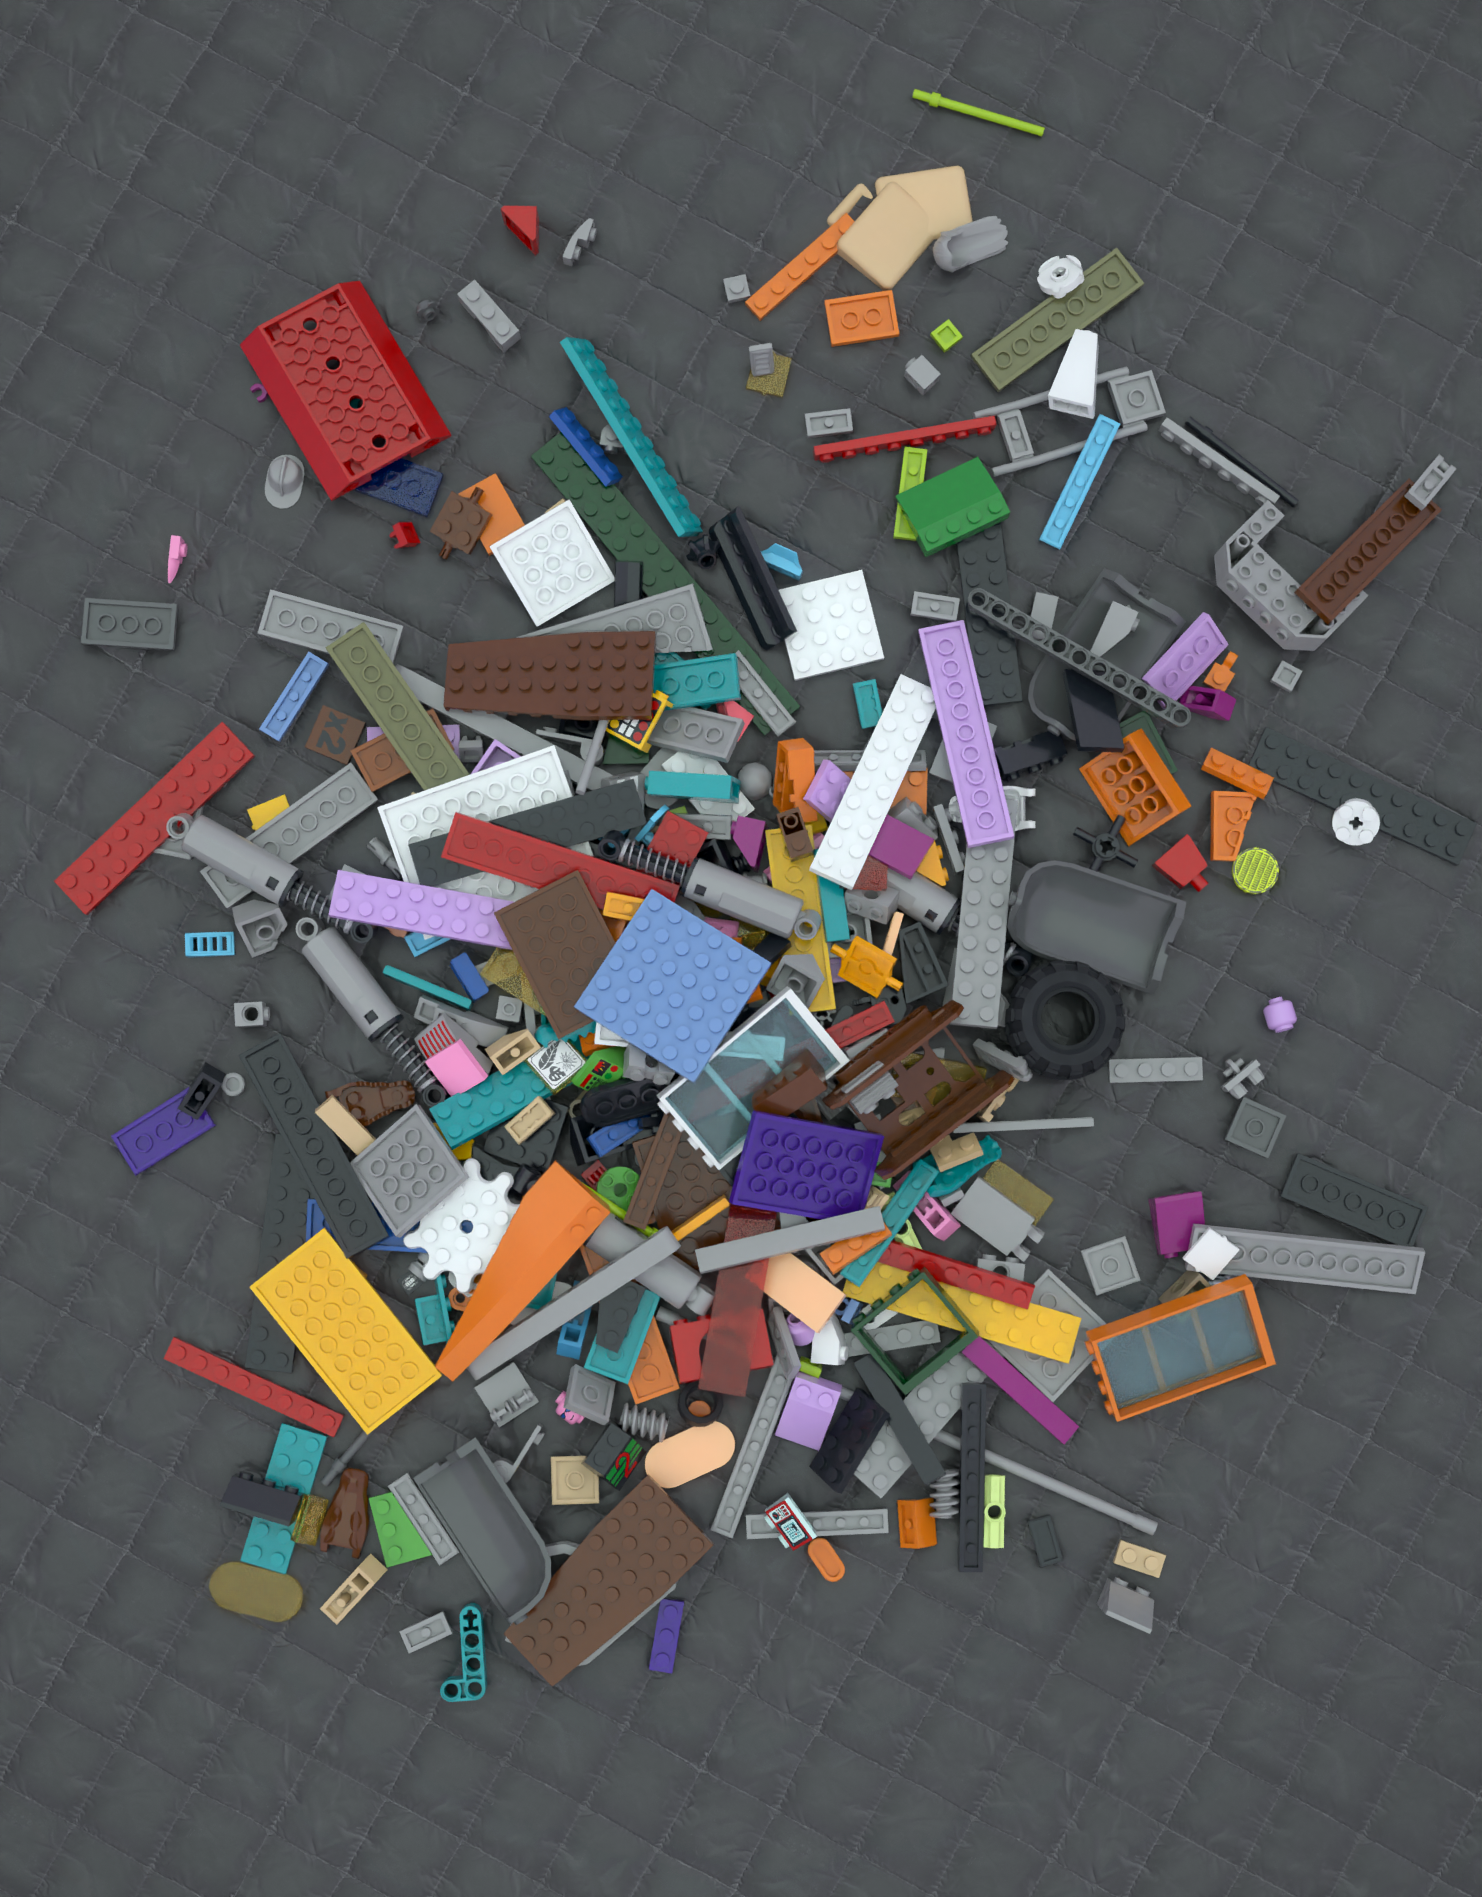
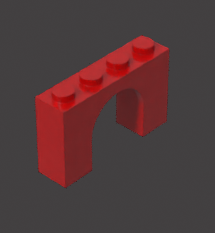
(686, 1342)

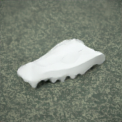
(1011, 793)

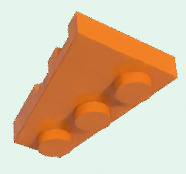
(1228, 821)

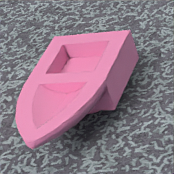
(177, 551)

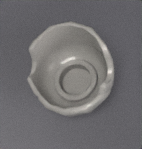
(755, 781)

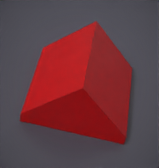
(524, 224)

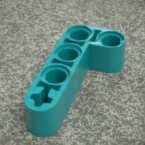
(469, 1651)

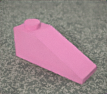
(933, 1214)

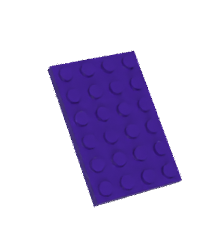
(805, 1167)

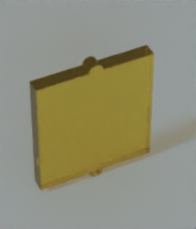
(772, 383)

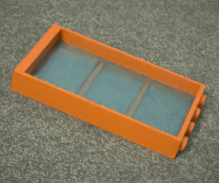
(1180, 1348)

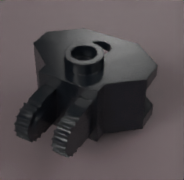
(896, 1010)

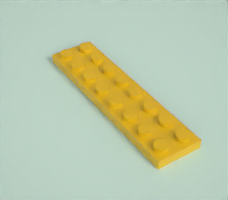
(800, 882)

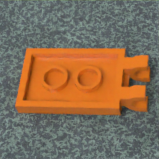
(497, 502)

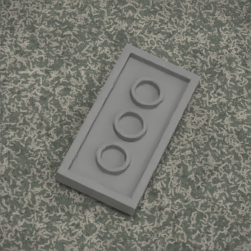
(697, 733)

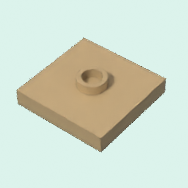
(573, 1482)

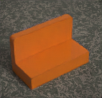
(915, 1525)

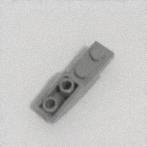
(479, 1027)

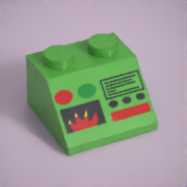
(601, 1068)

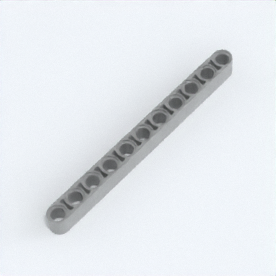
(496, 728)
(575, 1301)

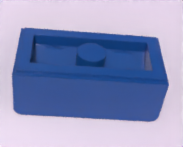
(469, 977)

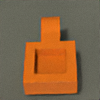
(1220, 675)

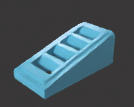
(189, 946)

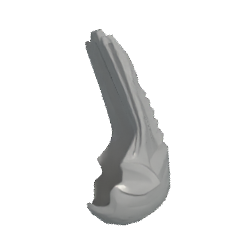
(970, 243)

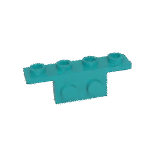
(433, 1315)

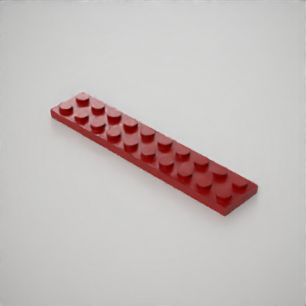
(144, 824)
(543, 862)

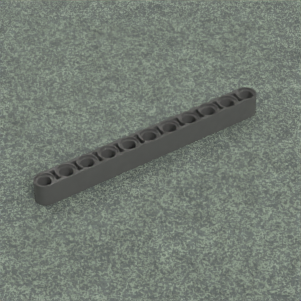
(1085, 668)

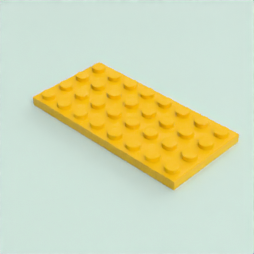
(346, 1330)

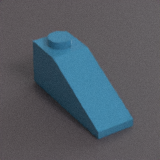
(573, 1334)

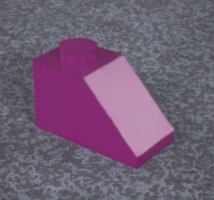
(1208, 702)

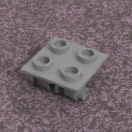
(506, 1394)

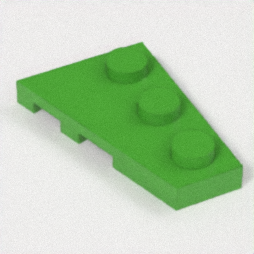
(395, 1531)

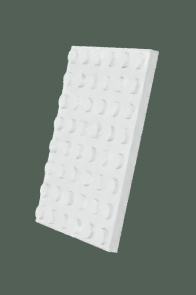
(482, 795)

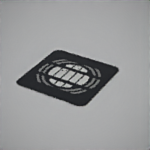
(409, 1282)

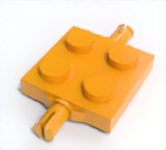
(867, 966)

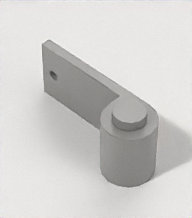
(550, 734)
(506, 1467)

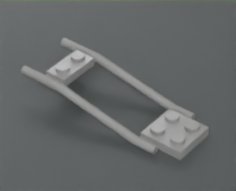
(1134, 399)

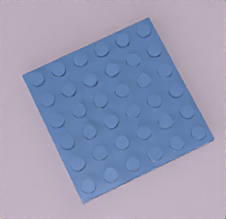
(672, 986)

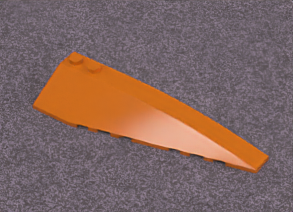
(540, 1239)

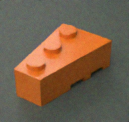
(794, 776)

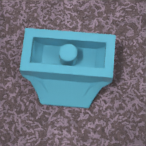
(783, 561)

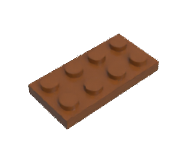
(381, 761)

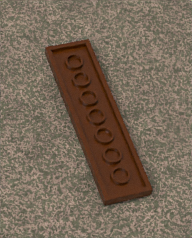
(1365, 554)

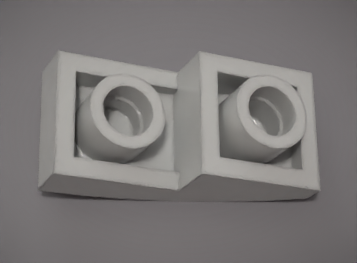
(581, 237)

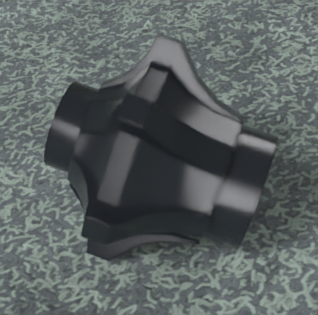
(703, 552)

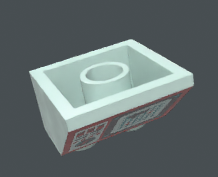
(790, 1522)

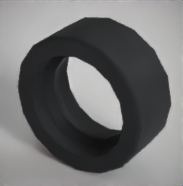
(688, 1416)

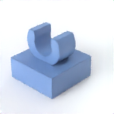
(852, 1309)

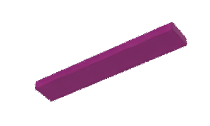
(1020, 1390)

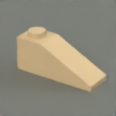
(353, 1589)

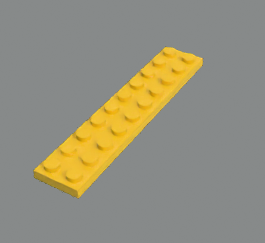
(1031, 1330)

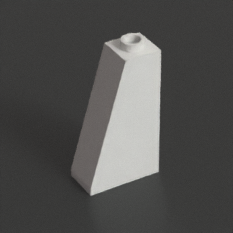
(1077, 377)

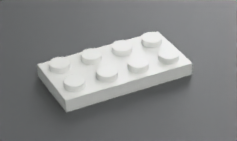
(690, 763)

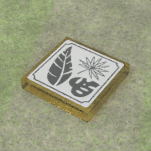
(556, 1064)

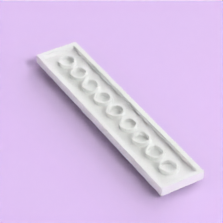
(875, 783)

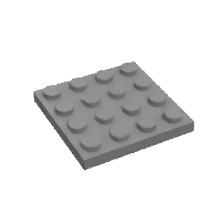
(408, 1170)
(1045, 1373)

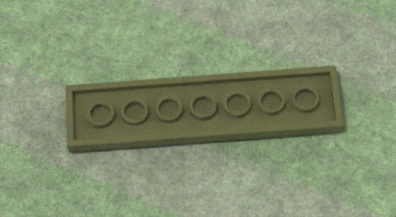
(1055, 321)
(395, 708)

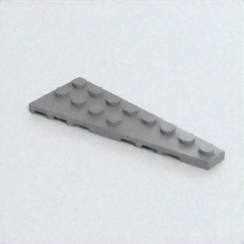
(671, 614)

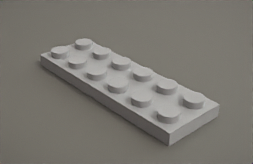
(319, 625)

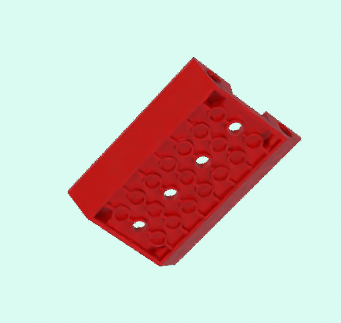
(317, 399)

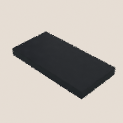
(1092, 714)

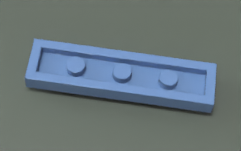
(294, 696)

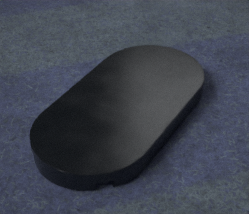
(620, 1101)

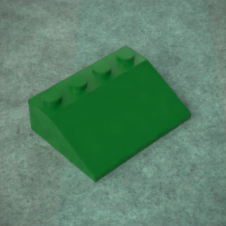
(953, 506)

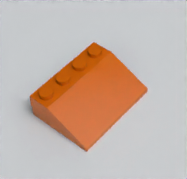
(1135, 787)

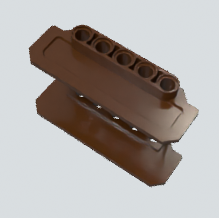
(908, 1142)

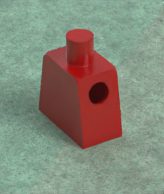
(1183, 864)

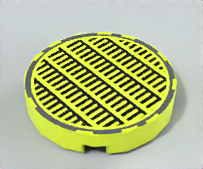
(1255, 870)

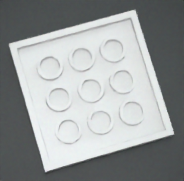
(552, 563)
(832, 625)

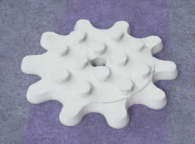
(441, 1231)

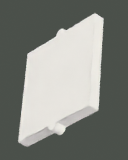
(1211, 1253)

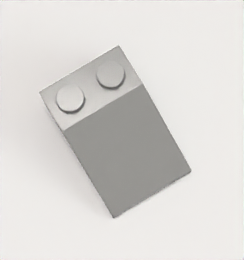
(1127, 1604)

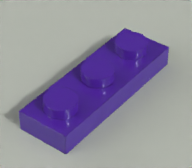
(666, 1635)

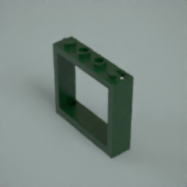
(908, 1383)

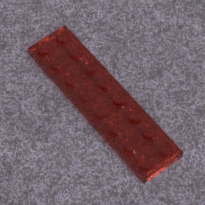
(736, 1309)

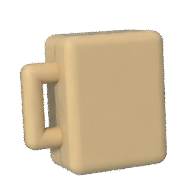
(940, 194)
(885, 235)

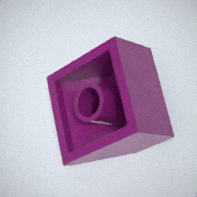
(750, 839)

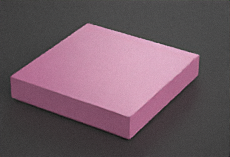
(456, 1068)

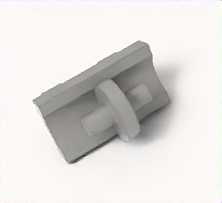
(1234, 1084)

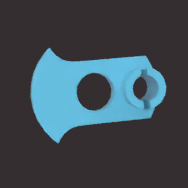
(645, 834)

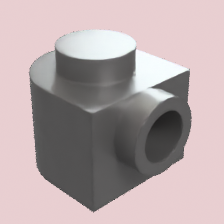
(610, 441)

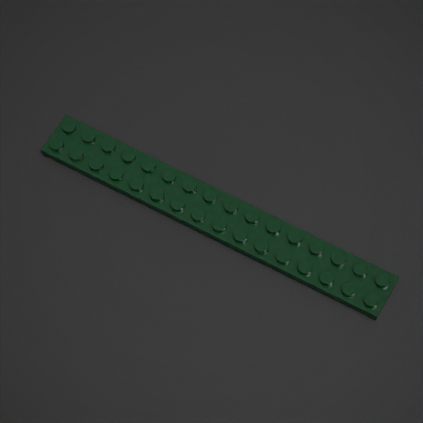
(632, 539)

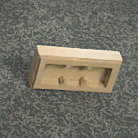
(529, 1120)

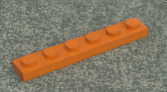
(798, 270)

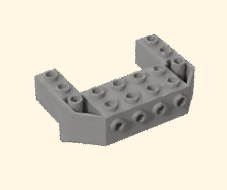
(1268, 590)

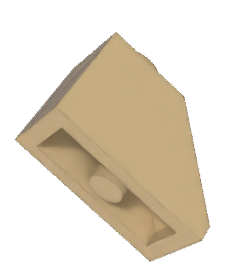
(512, 1050)

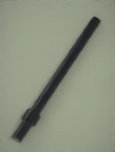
(1206, 434)

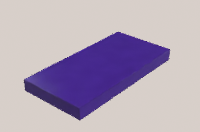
(159, 1134)

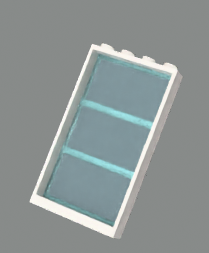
(720, 1102)

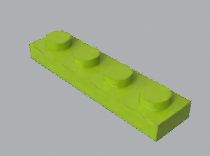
(911, 475)

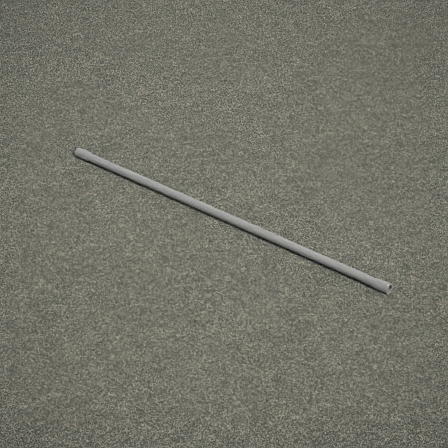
(1135, 1520)

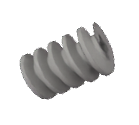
(644, 1422)
(944, 1495)

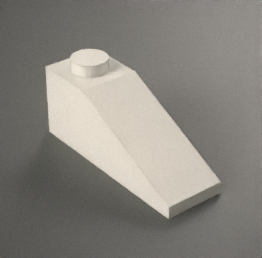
(830, 1344)

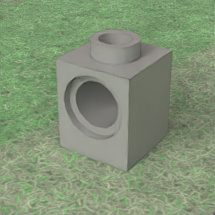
(921, 374)
(510, 1009)
(241, 1011)

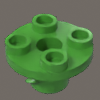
(618, 1185)

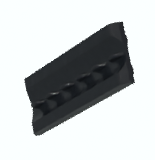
(752, 580)

